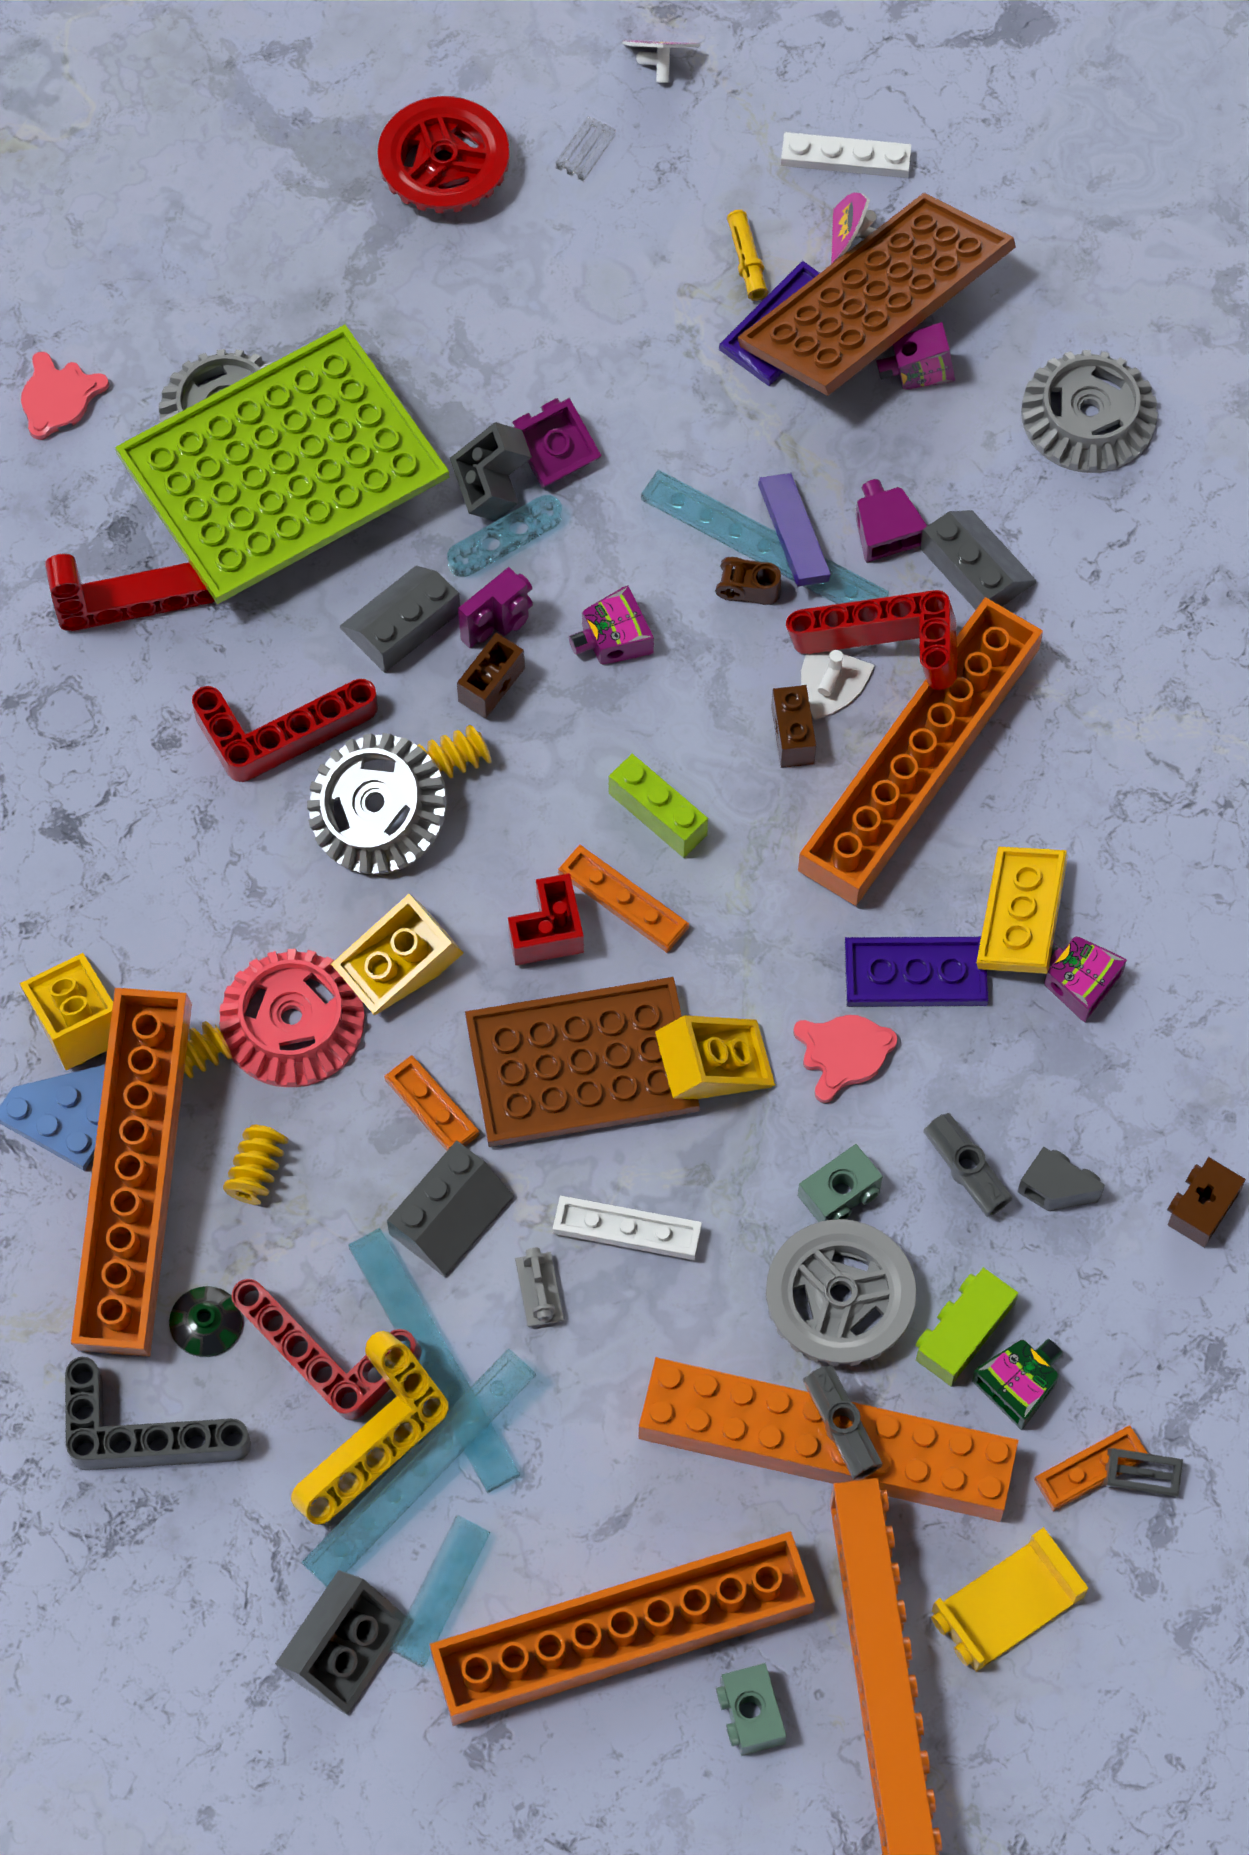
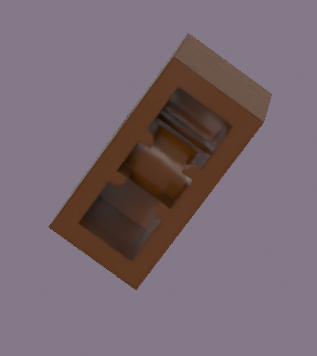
(490, 675)
(793, 726)
(1199, 1220)

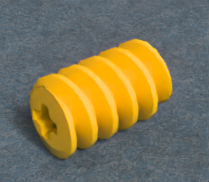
(459, 751)
(204, 1047)
(253, 1163)

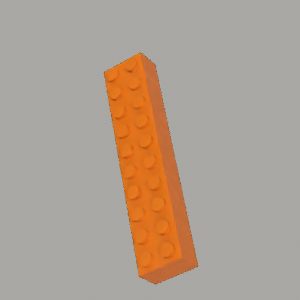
(918, 754)
(132, 1172)
(785, 1433)
(622, 1628)
(881, 1669)

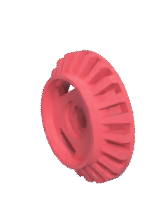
(257, 1041)

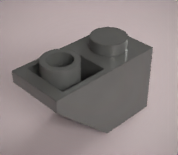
(1059, 1184)

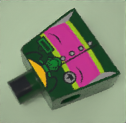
(1019, 1379)

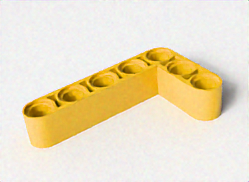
(376, 1434)

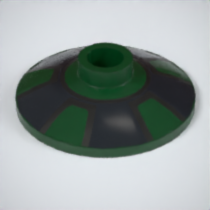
(208, 1337)

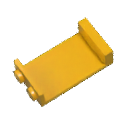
(1009, 1601)

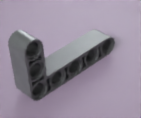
(140, 1435)

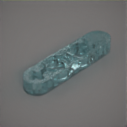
(501, 531)

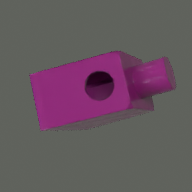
(887, 521)

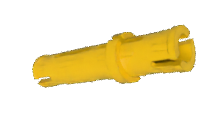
(749, 266)

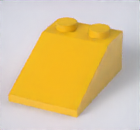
(397, 955)
(71, 1010)
(713, 1056)

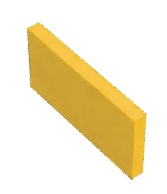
(1022, 910)

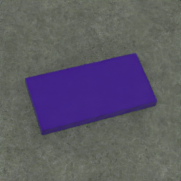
(730, 345)
(914, 972)

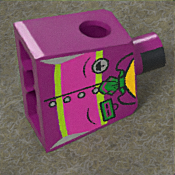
(920, 359)
(614, 629)
(1083, 975)

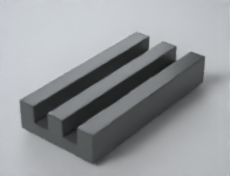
(1112, 1467)

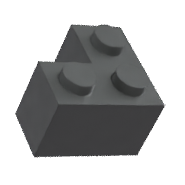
(485, 469)

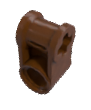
(746, 581)

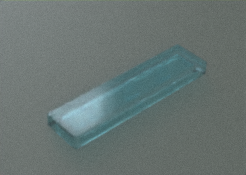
(439, 1591)

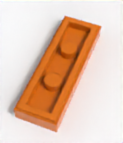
(431, 1104)
(1086, 1469)

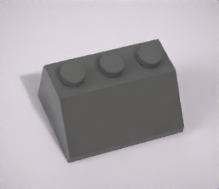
(974, 559)
(403, 616)
(449, 1209)
(342, 1641)

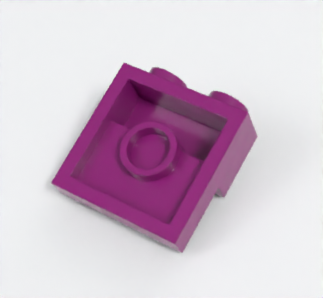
(557, 441)
(498, 605)

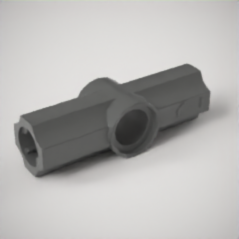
(979, 1182)
(851, 1442)

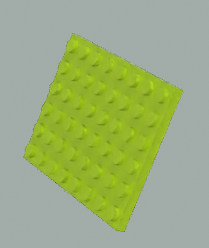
(281, 463)

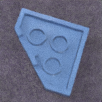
(58, 1114)

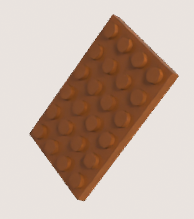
(574, 1061)

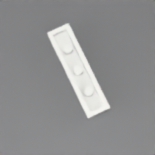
(846, 155)
(627, 1227)

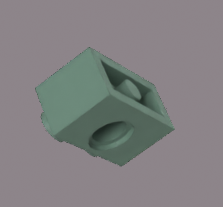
(848, 1168)
(751, 1686)

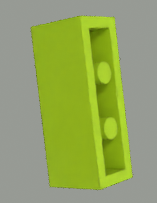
(658, 805)
(965, 1325)

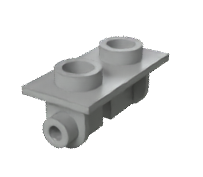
(539, 1288)

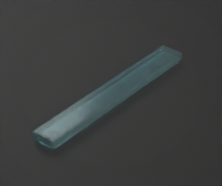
(748, 536)
(408, 1312)
(419, 1468)

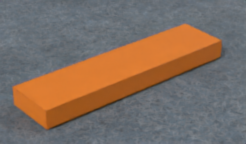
(624, 898)

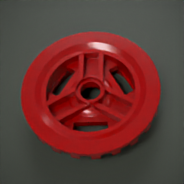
(434, 127)

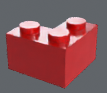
(552, 930)

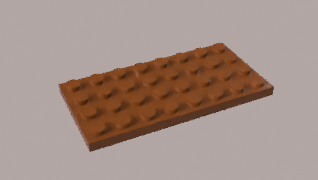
(876, 293)

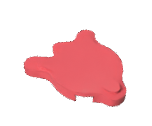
(57, 396)
(845, 1050)

